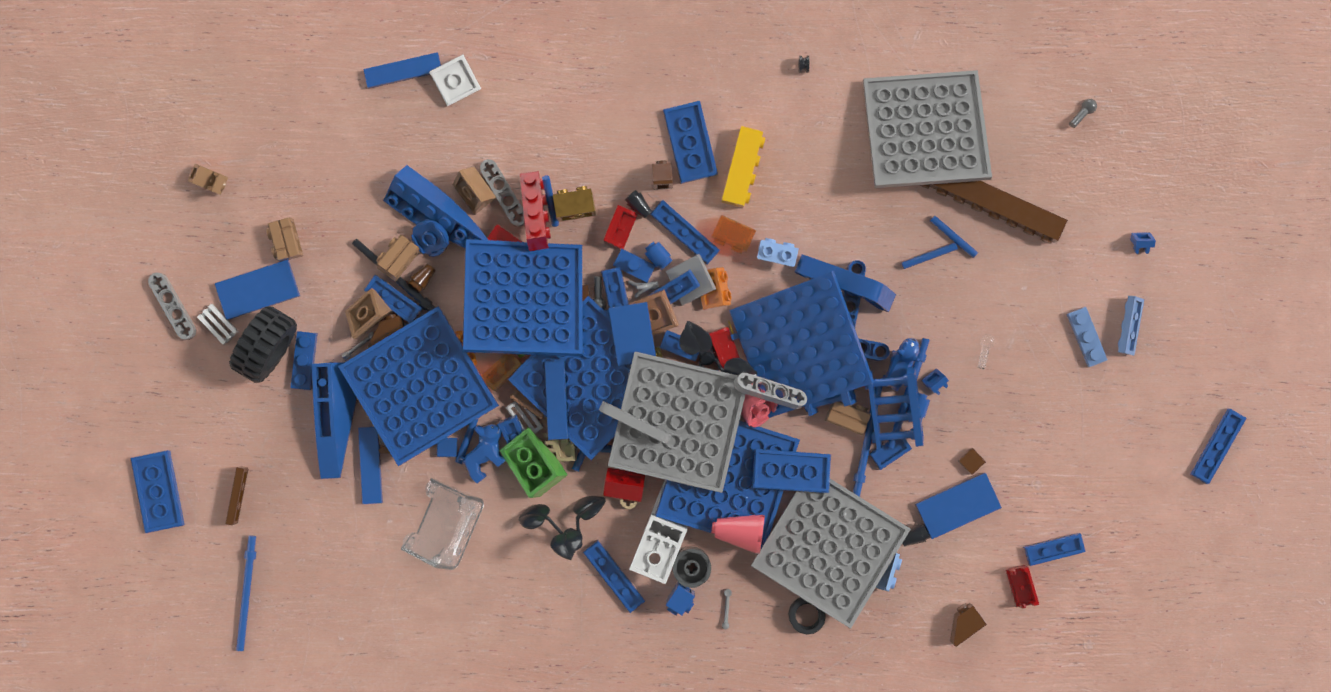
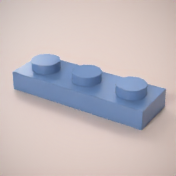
(1130, 325)
(1087, 337)

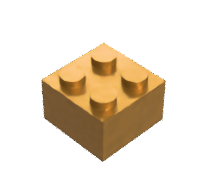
(574, 204)

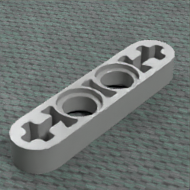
(501, 194)
(175, 304)
(770, 387)
(635, 422)

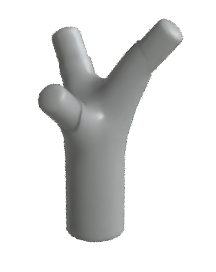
(642, 287)

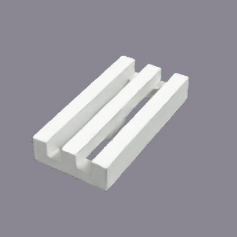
(206, 312)
(534, 430)

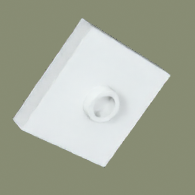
(455, 80)

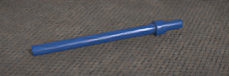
(903, 407)
(860, 477)
(250, 556)

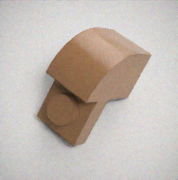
(207, 179)

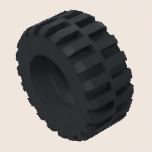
(263, 344)

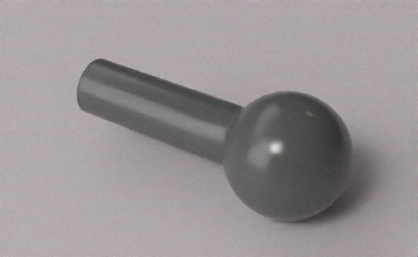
(1088, 107)
(598, 292)

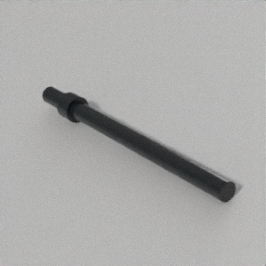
(425, 303)

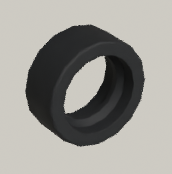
(802, 629)

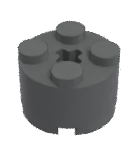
(699, 575)

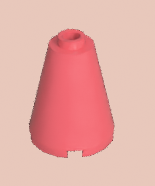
(756, 409)
(740, 531)

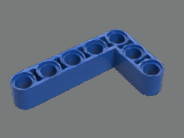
(849, 282)
(870, 345)

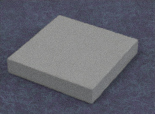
(700, 272)

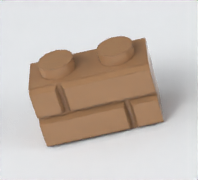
(285, 239)
(397, 257)
(848, 417)

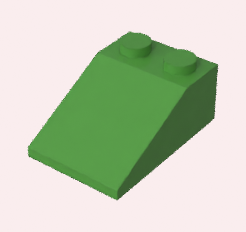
(533, 464)

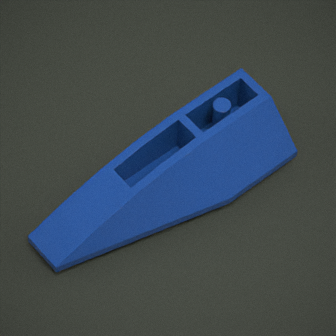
(422, 200)
(333, 416)

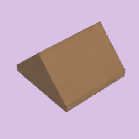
(473, 189)
(366, 313)

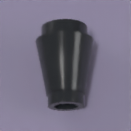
(638, 204)
(916, 535)

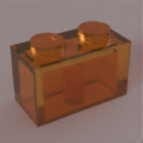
(733, 234)
(501, 371)

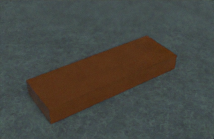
(237, 495)

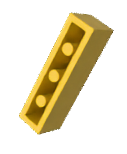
(742, 167)

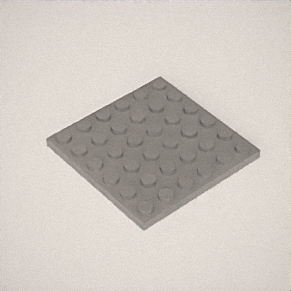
(926, 129)
(691, 405)
(831, 550)

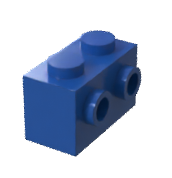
(680, 600)

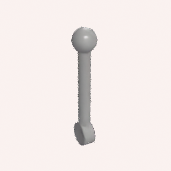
(346, 355)
(728, 593)

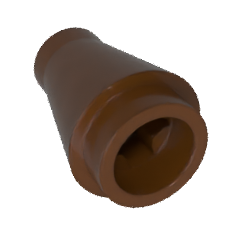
(422, 277)

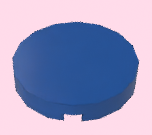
(430, 237)

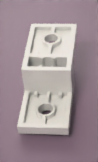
(659, 537)

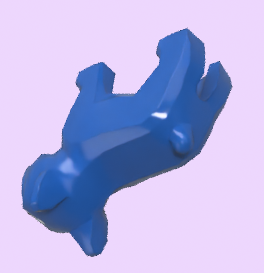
(902, 359)
(485, 451)

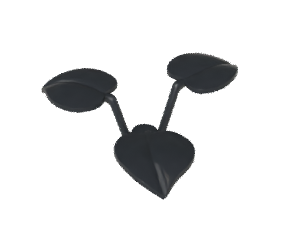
(696, 339)
(571, 540)

